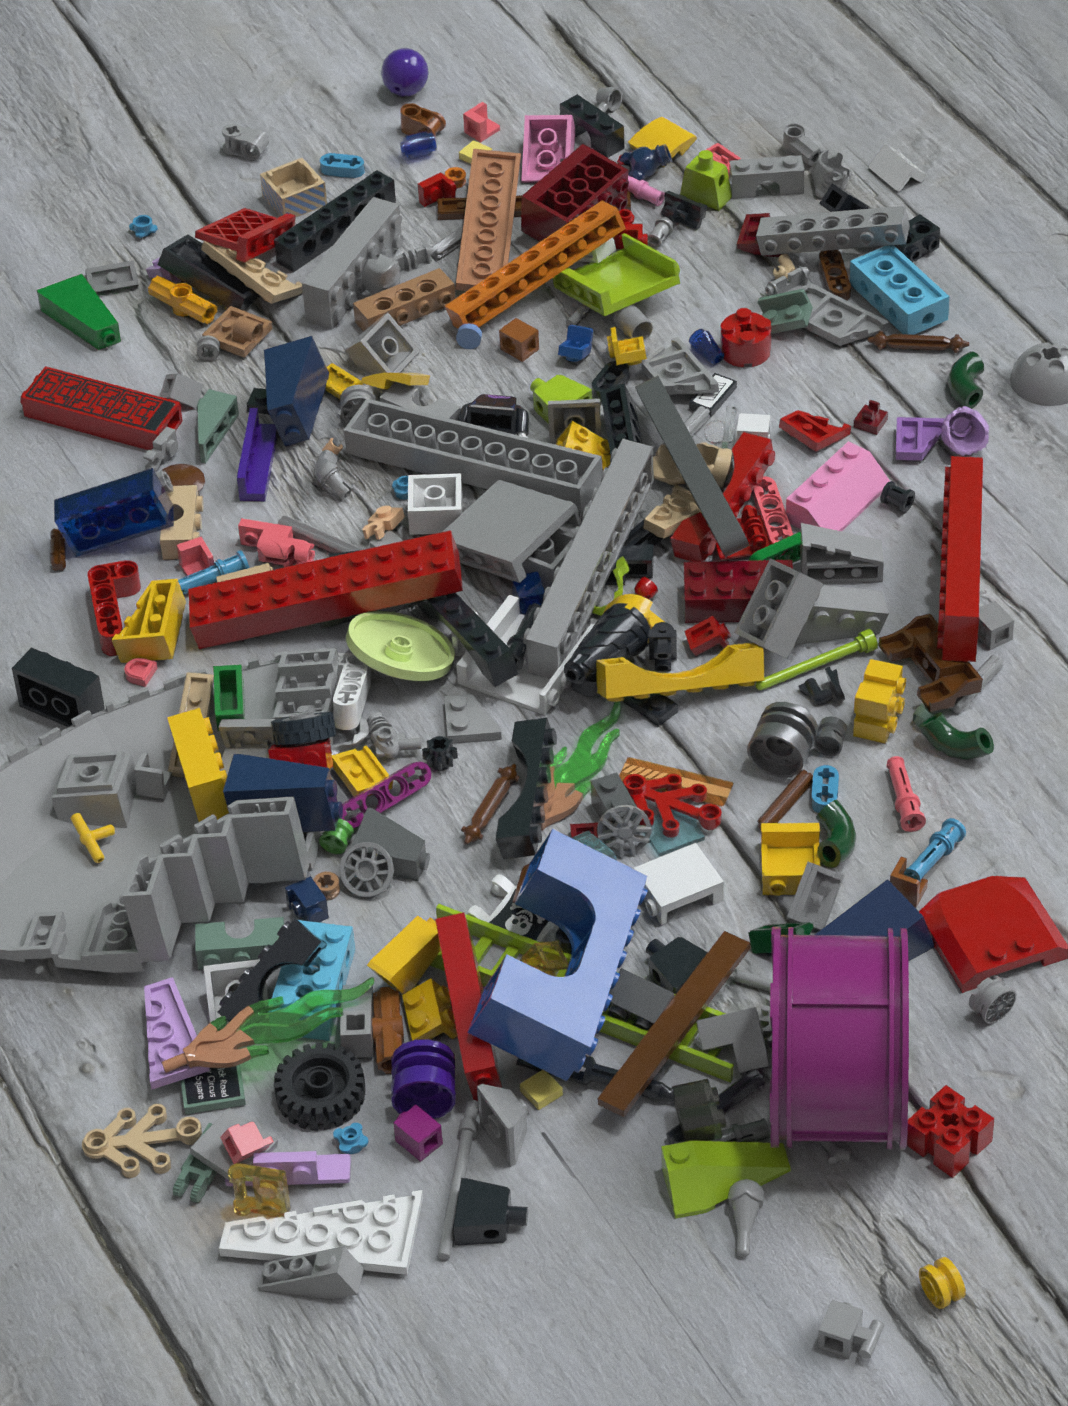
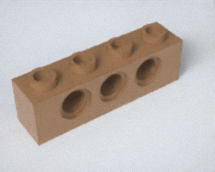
(407, 300)

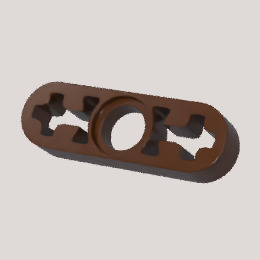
(836, 267)

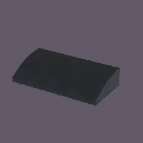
(196, 268)

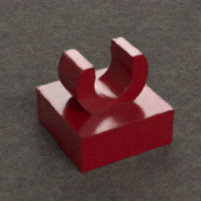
(871, 418)

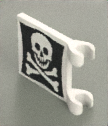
(513, 917)

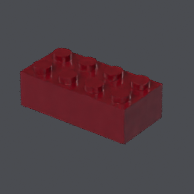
(721, 588)

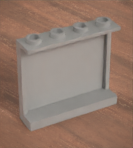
(508, 527)

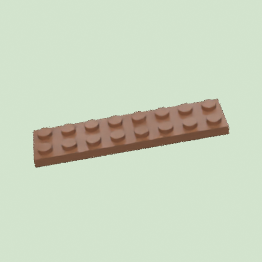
(488, 216)

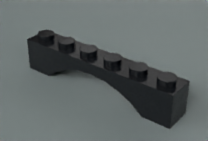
(484, 646)
(520, 826)

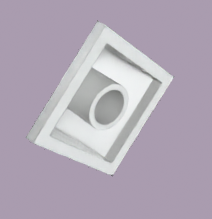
(222, 979)

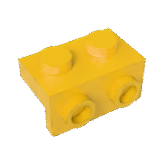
(626, 351)
(429, 1011)

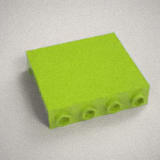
(620, 278)

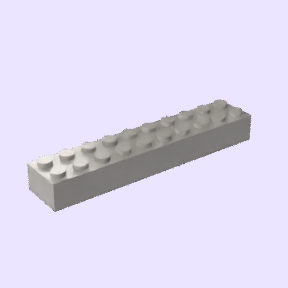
(479, 453)
(589, 558)

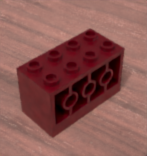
(571, 190)

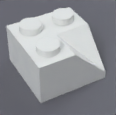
(433, 502)

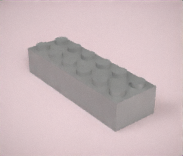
(338, 276)

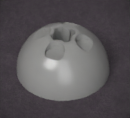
(1042, 374)

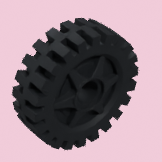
(319, 1086)

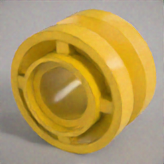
(942, 1282)

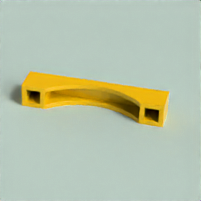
(733, 665)

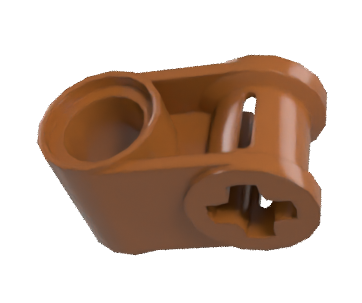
(418, 119)

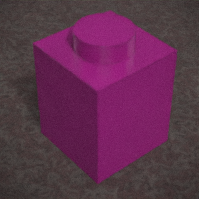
(418, 1133)

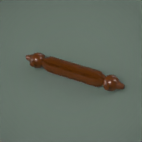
(923, 342)
(490, 804)

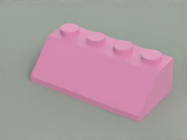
(837, 490)

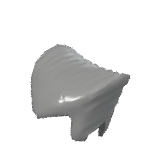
(828, 171)
(380, 274)

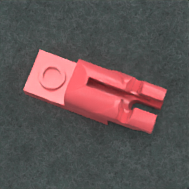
(275, 543)

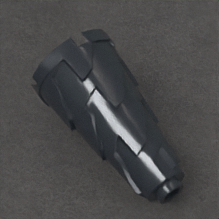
(614, 635)

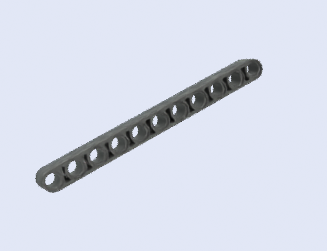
(692, 467)

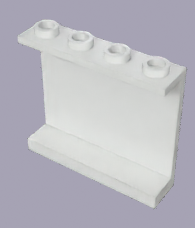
(525, 688)

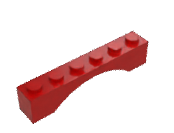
(751, 459)

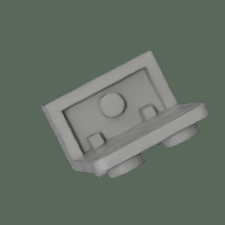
(245, 737)

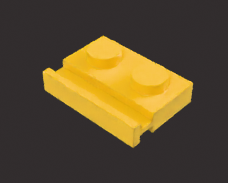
(359, 769)

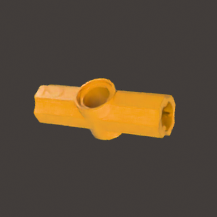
(182, 299)

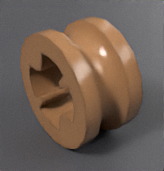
(328, 878)

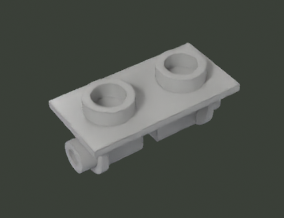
(796, 280)

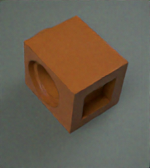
(519, 339)

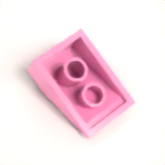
(545, 144)

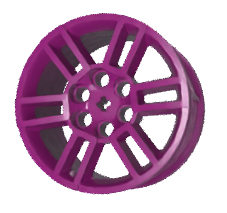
(839, 1038)

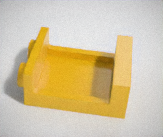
(785, 855)

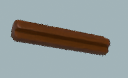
(786, 798)

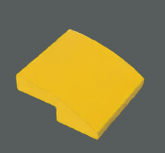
(663, 132)
(386, 380)

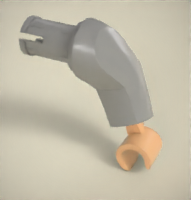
(328, 472)

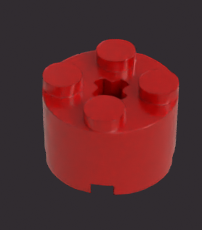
(745, 338)

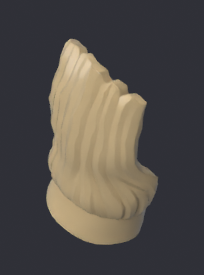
(716, 458)

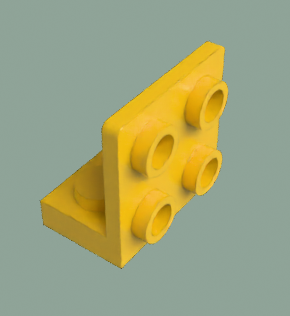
(584, 440)

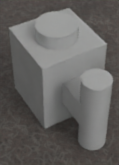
(844, 1329)

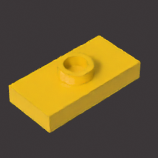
(339, 380)

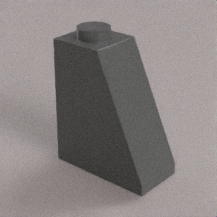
(404, 847)

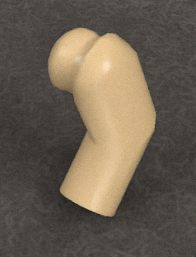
(786, 266)

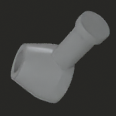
(609, 98)

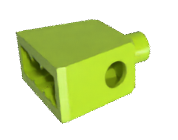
(706, 181)
(556, 389)

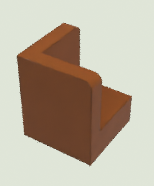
(909, 887)

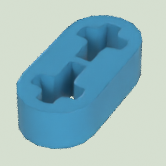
(342, 165)
(820, 789)

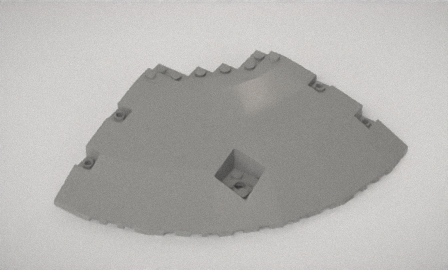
(160, 860)

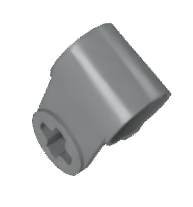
(244, 142)

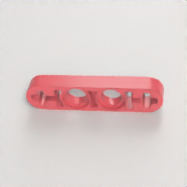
(771, 515)

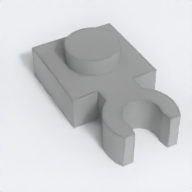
(163, 448)

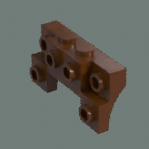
(946, 678)

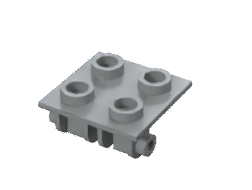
(416, 263)

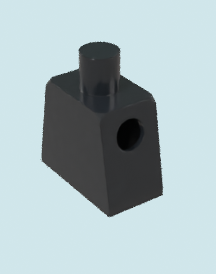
(673, 963)
(485, 1213)

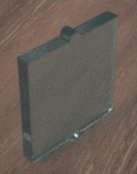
(688, 834)

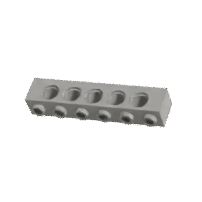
(833, 230)

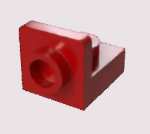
(436, 188)
(632, 230)
(707, 635)

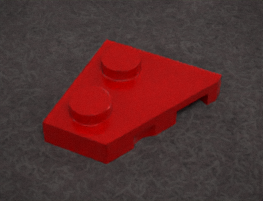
(812, 430)

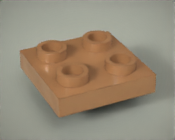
(239, 331)

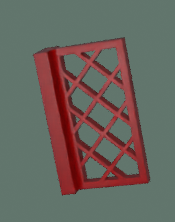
(246, 232)

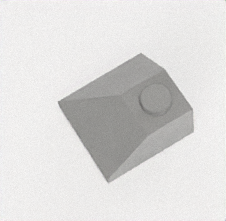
(382, 347)
(583, 412)
(503, 1120)

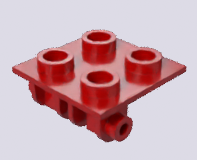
(754, 531)

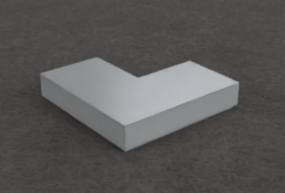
(737, 1029)

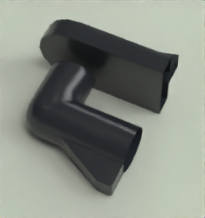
(820, 696)

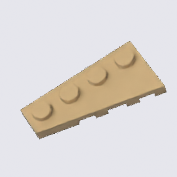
(270, 285)

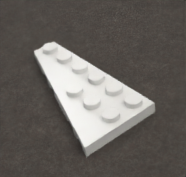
(374, 1233)

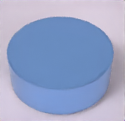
(469, 336)

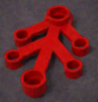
(641, 789)

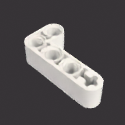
(351, 691)

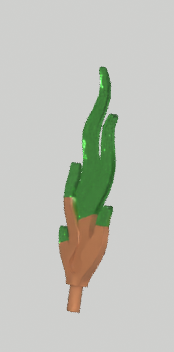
(578, 769)
(251, 1026)

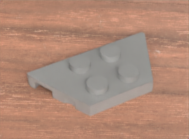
(839, 319)
(679, 370)

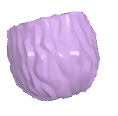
(965, 431)

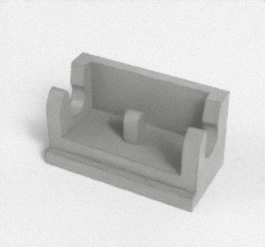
(815, 895)

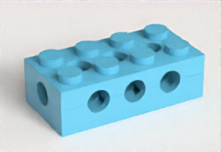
(899, 290)
(332, 972)

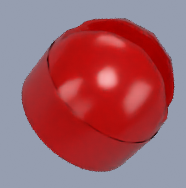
(646, 588)

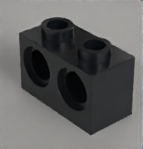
(921, 238)

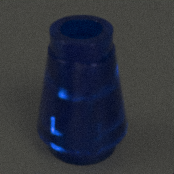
(705, 345)

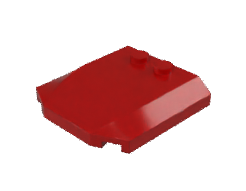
(991, 929)

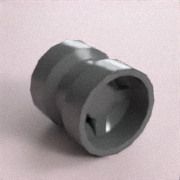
(830, 736)

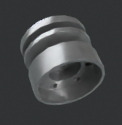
(782, 739)

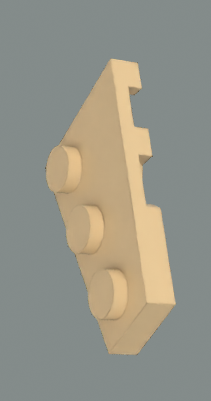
(674, 509)

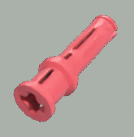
(907, 802)

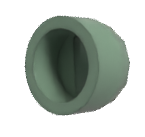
(921, 714)

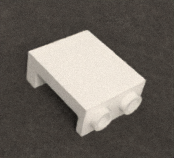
(679, 880)

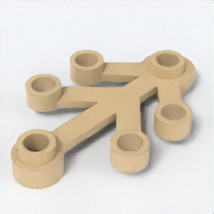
(138, 1139)

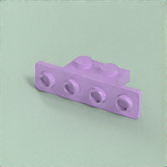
(305, 1167)

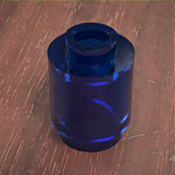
(418, 145)

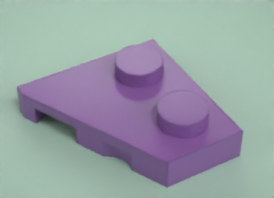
(916, 436)

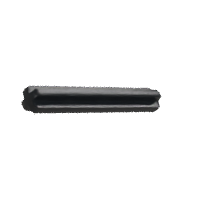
(727, 1098)

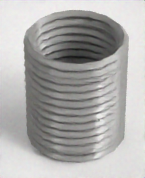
(633, 322)

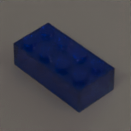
(113, 512)

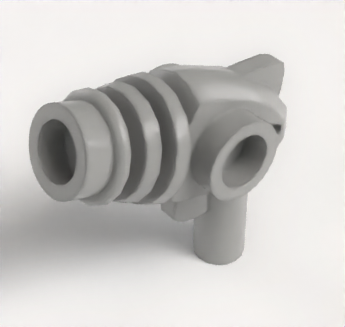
(386, 739)

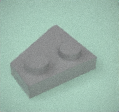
(469, 720)

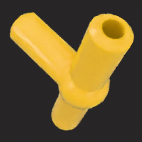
(89, 837)

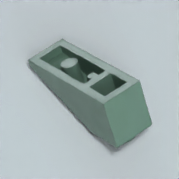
(215, 417)

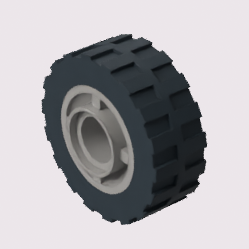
(303, 728)

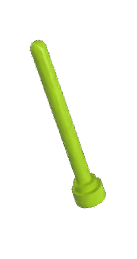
(863, 642)

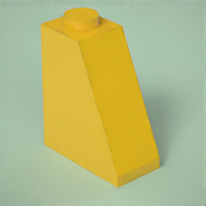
(407, 955)

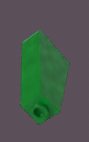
(80, 310)

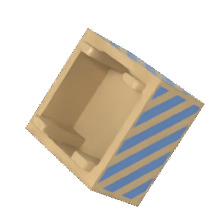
(293, 188)

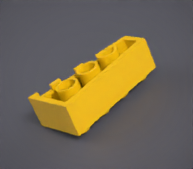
(200, 762)

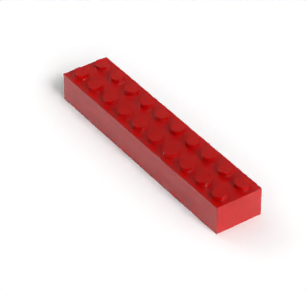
(960, 559)
(324, 589)

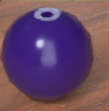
(404, 72)

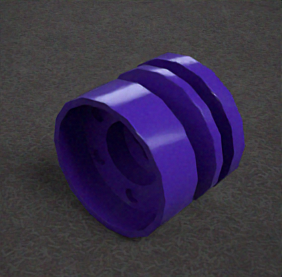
(423, 1077)

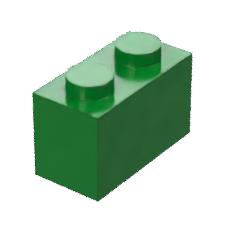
(228, 693)

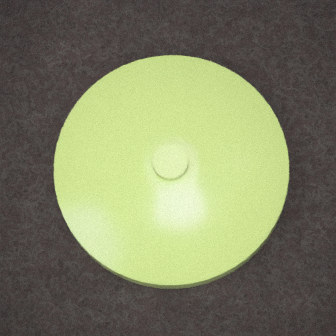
(400, 645)

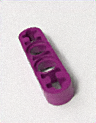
(382, 792)

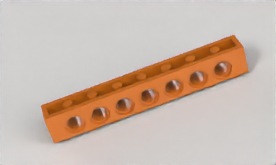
(536, 266)

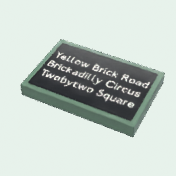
(213, 1090)

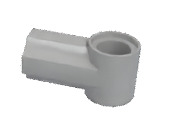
(797, 143)

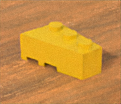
(154, 625)

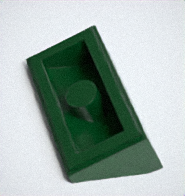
(761, 937)

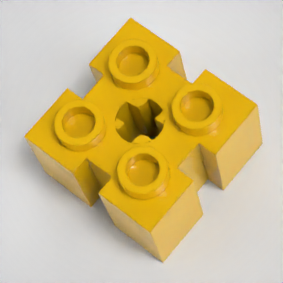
(879, 701)

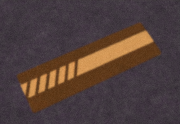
(716, 788)

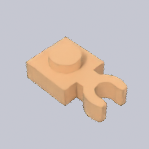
(383, 519)

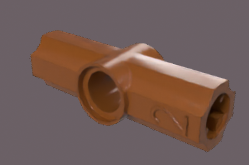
(386, 1026)

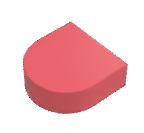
(140, 671)

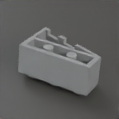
(840, 556)
(843, 614)

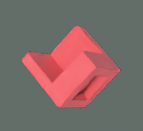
(477, 123)
(194, 556)
(244, 1141)

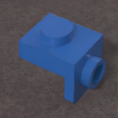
(577, 344)

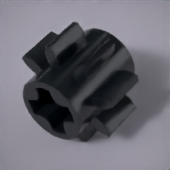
(439, 753)

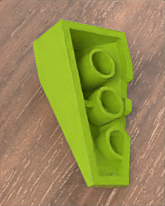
(703, 1171)

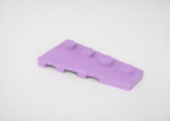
(167, 1032)

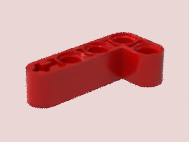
(106, 585)

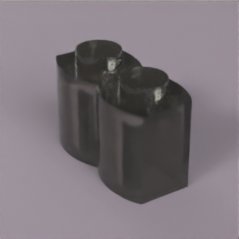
(697, 1111)

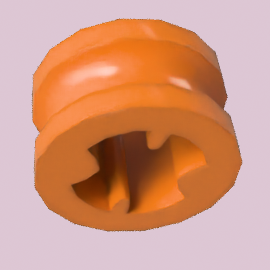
(457, 175)

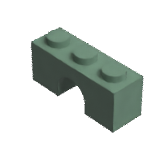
(217, 947)

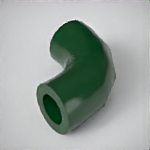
(962, 379)
(956, 742)
(840, 834)

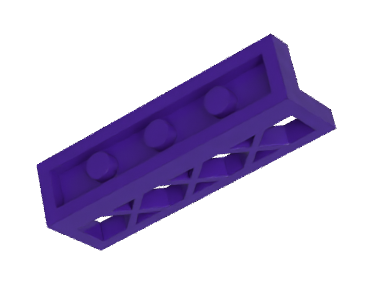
(256, 459)

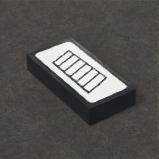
(714, 401)

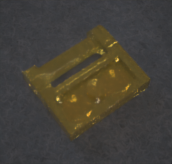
(269, 1190)

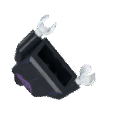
(496, 413)

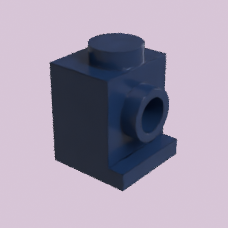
(307, 901)

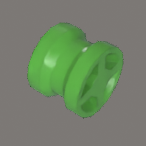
(337, 841)

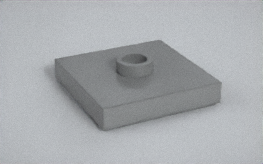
(211, 1149)

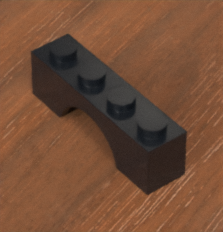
(294, 946)

